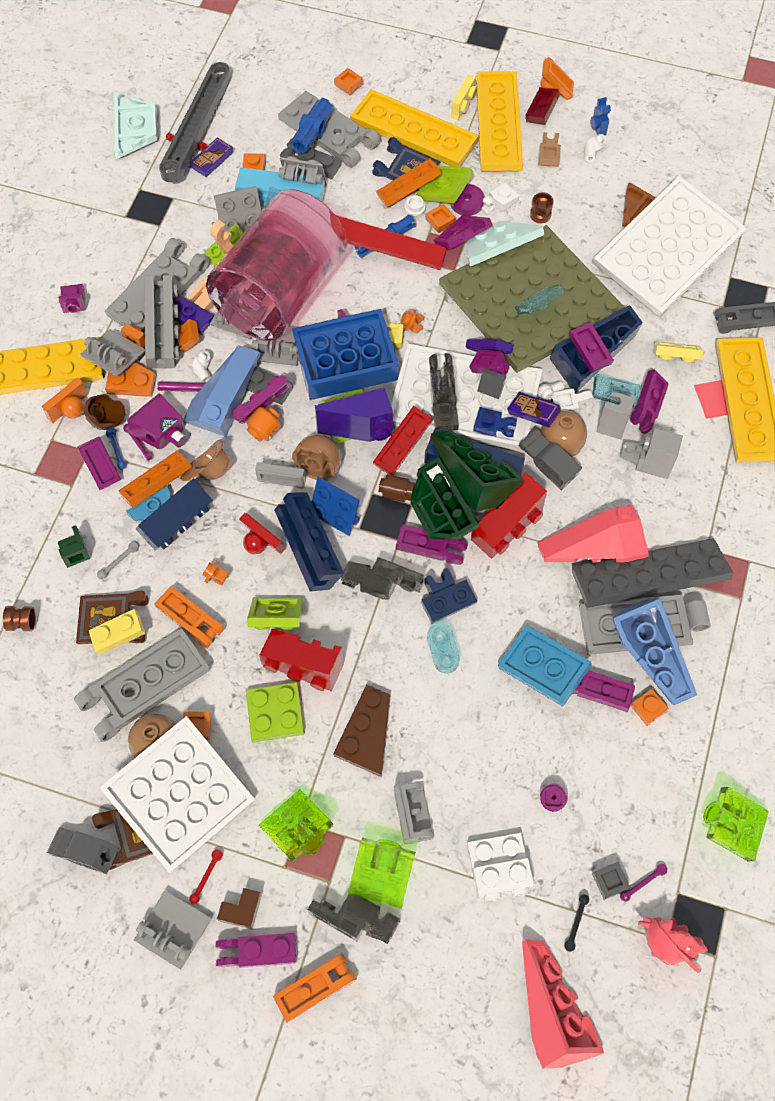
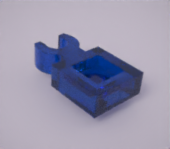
(491, 422)

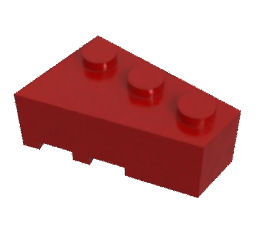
(510, 518)
(302, 660)

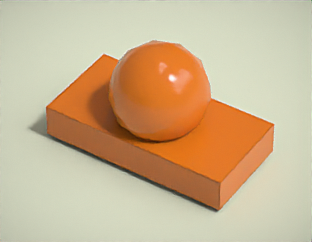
(556, 78)
(66, 402)

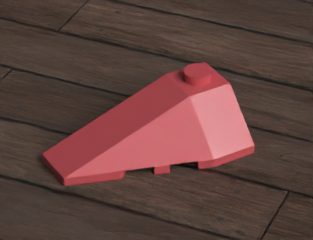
(608, 535)
(556, 1022)

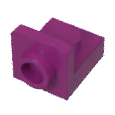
(72, 298)
(490, 360)

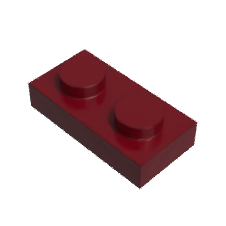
(542, 105)

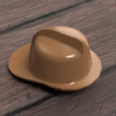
(210, 464)

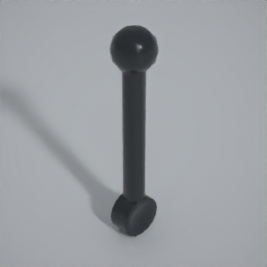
(570, 945)

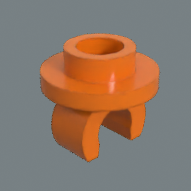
(409, 321)
(216, 574)

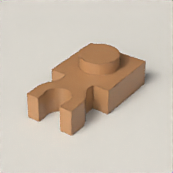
(549, 151)

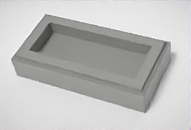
(280, 475)

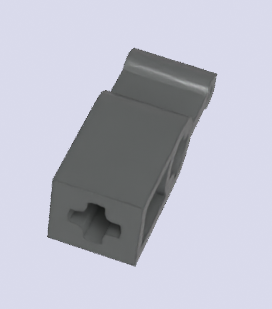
(550, 459)
(83, 850)

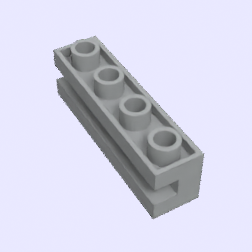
(160, 322)

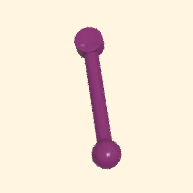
(146, 454)
(660, 870)

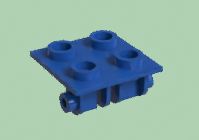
(335, 506)

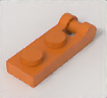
(188, 616)
(313, 988)

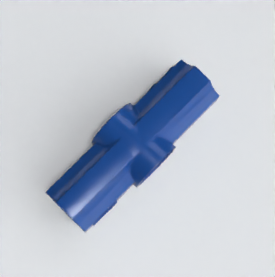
(312, 126)

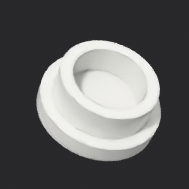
(415, 206)

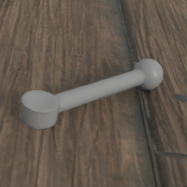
(132, 547)

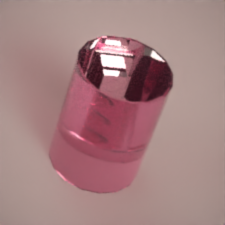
(277, 264)

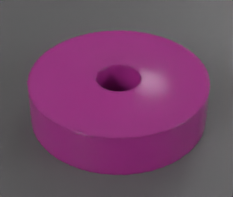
(472, 205)

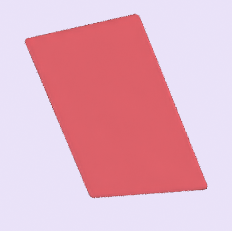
(712, 398)

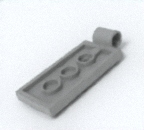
(602, 635)

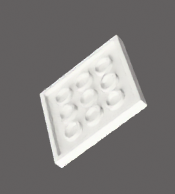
(177, 794)

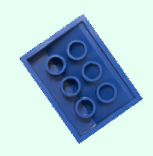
(346, 354)

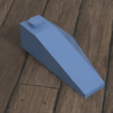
(223, 392)
(651, 642)

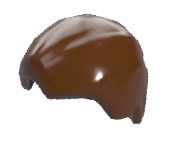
(104, 412)

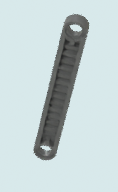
(195, 122)

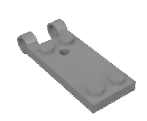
(337, 145)
(130, 305)
(152, 675)

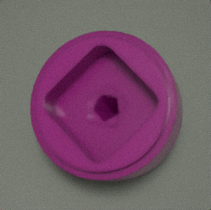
(554, 797)

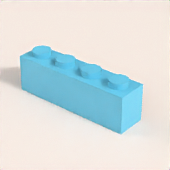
(265, 179)

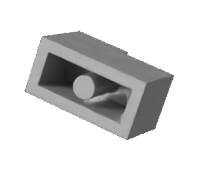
(656, 454)

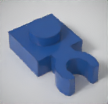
(600, 118)

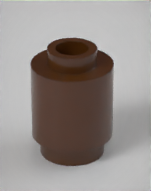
(396, 488)

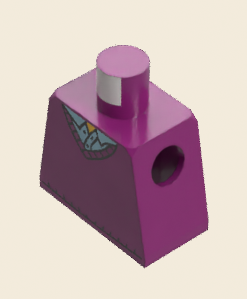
(157, 424)

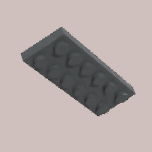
(659, 573)

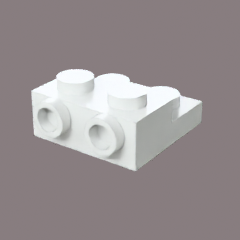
(500, 867)

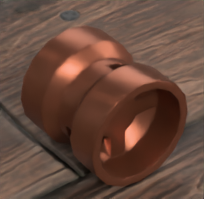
(541, 207)
(19, 618)

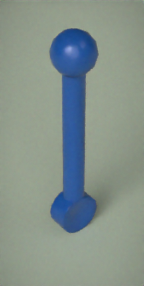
(111, 435)

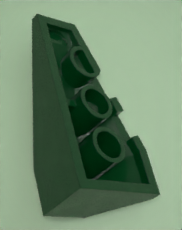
(478, 477)

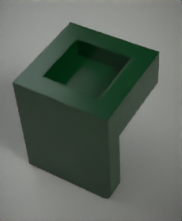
(73, 549)

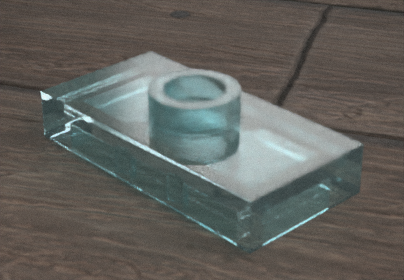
(539, 300)
(605, 386)

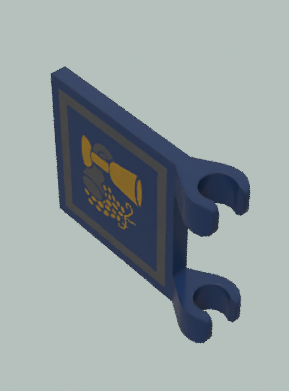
(403, 162)

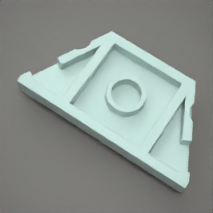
(133, 124)
(499, 239)

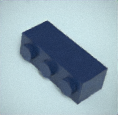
(174, 515)

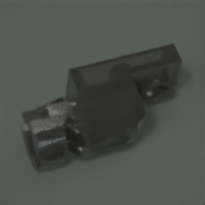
(443, 394)
(382, 578)
(355, 917)

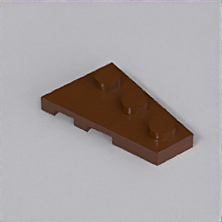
(365, 733)

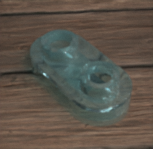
(443, 649)

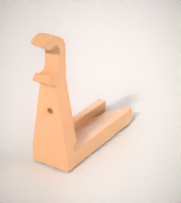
(200, 294)

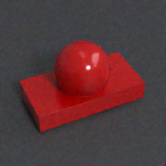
(259, 537)

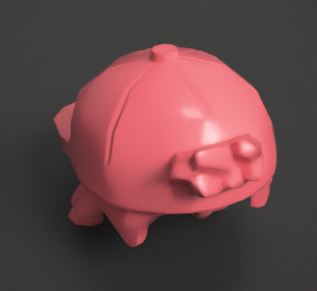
(672, 943)

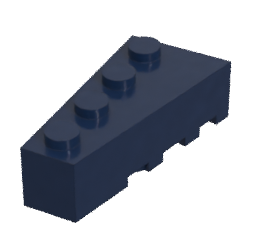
(615, 333)

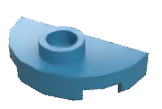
(148, 506)

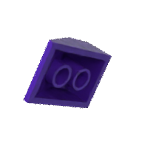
(357, 417)

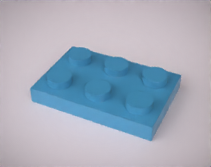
(544, 665)

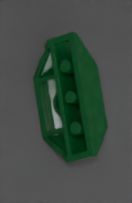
(440, 504)

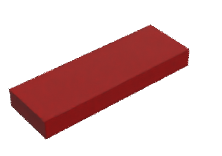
(402, 441)

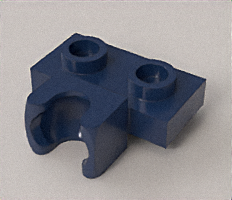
(446, 597)

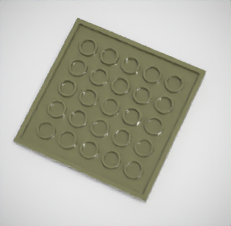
(498, 284)

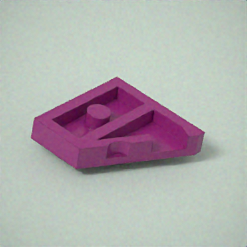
(462, 230)

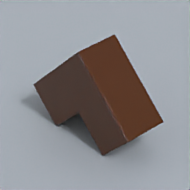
(242, 914)

